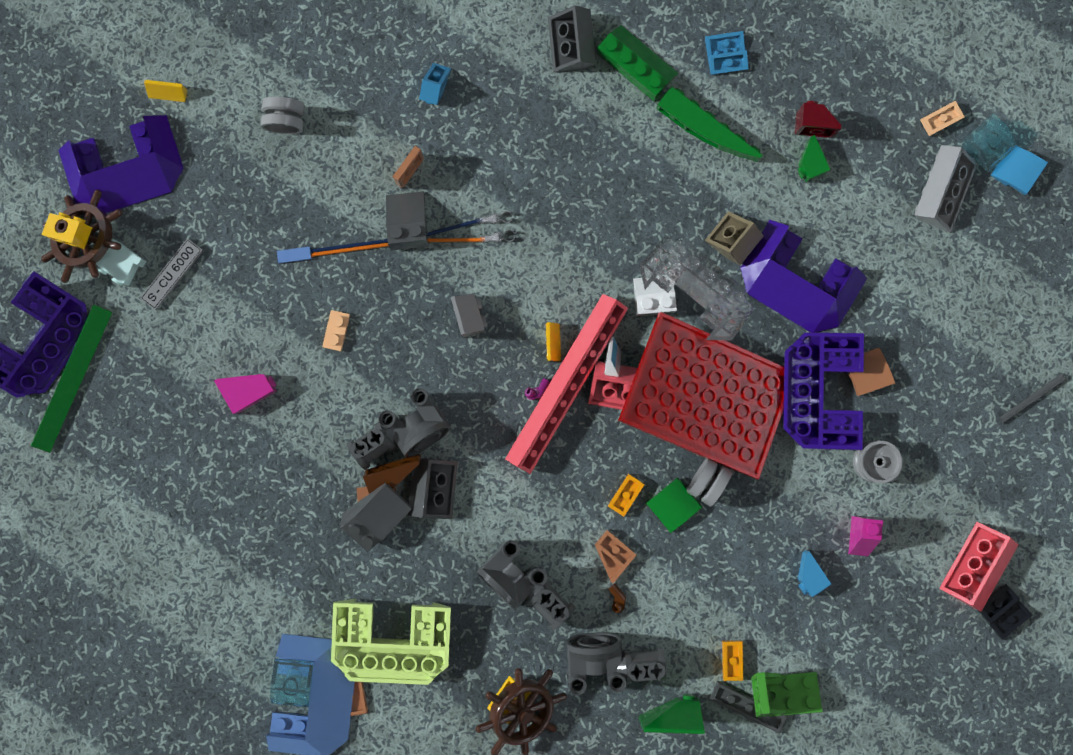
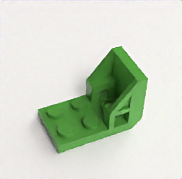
(785, 694)

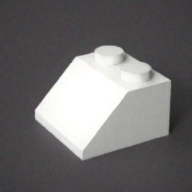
(653, 299)

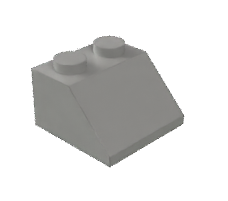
(468, 314)

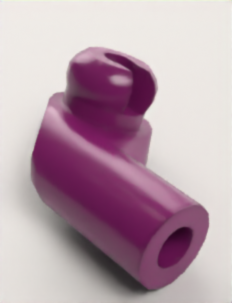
(537, 392)

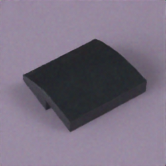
(1004, 612)

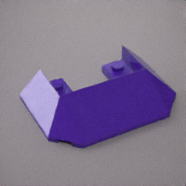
(129, 181)
(791, 295)
(63, 323)
(804, 390)

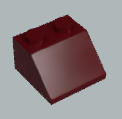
(816, 120)

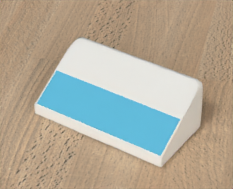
(613, 359)

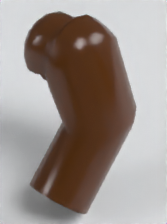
(619, 598)

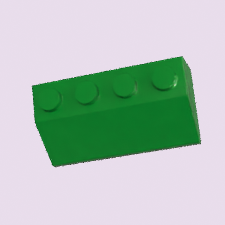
(636, 62)

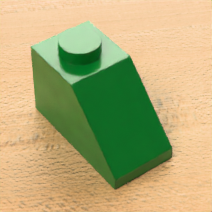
(812, 161)

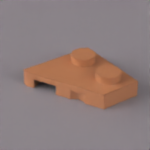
(614, 555)

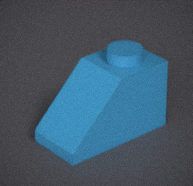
(434, 83)
(811, 576)

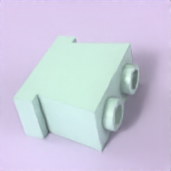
(120, 264)

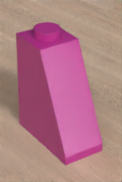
(245, 390)
(864, 535)

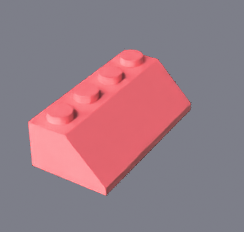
(610, 390)
(979, 566)

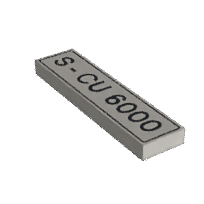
(171, 274)

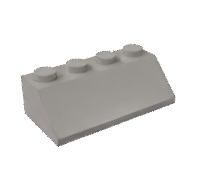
(946, 187)

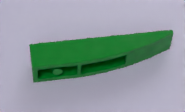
(703, 126)

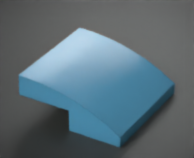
(724, 43)
(1019, 170)

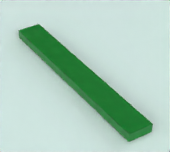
(71, 378)

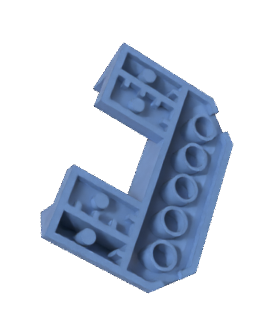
(329, 704)

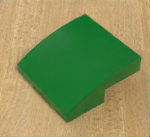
(674, 505)

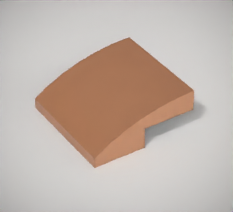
(875, 374)

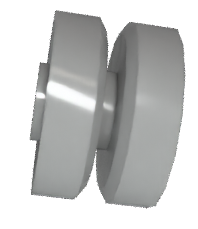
(282, 115)
(889, 462)
(709, 482)

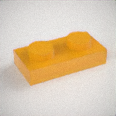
(626, 495)
(732, 660)

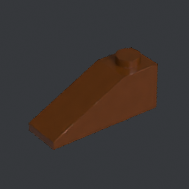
(391, 472)

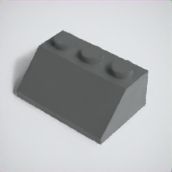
(572, 39)
(433, 489)

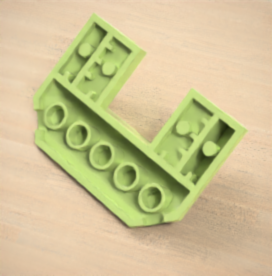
(390, 659)

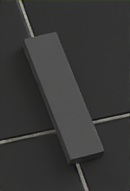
(744, 706)

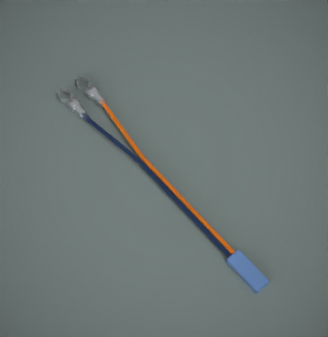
(304, 253)

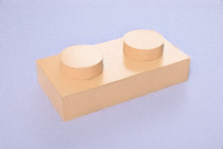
(942, 118)
(336, 330)

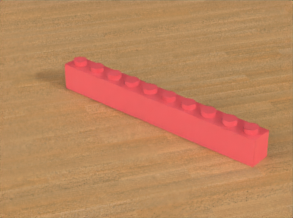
(566, 383)

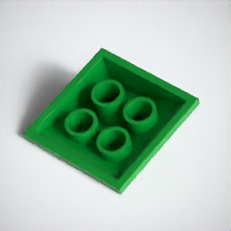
(675, 716)

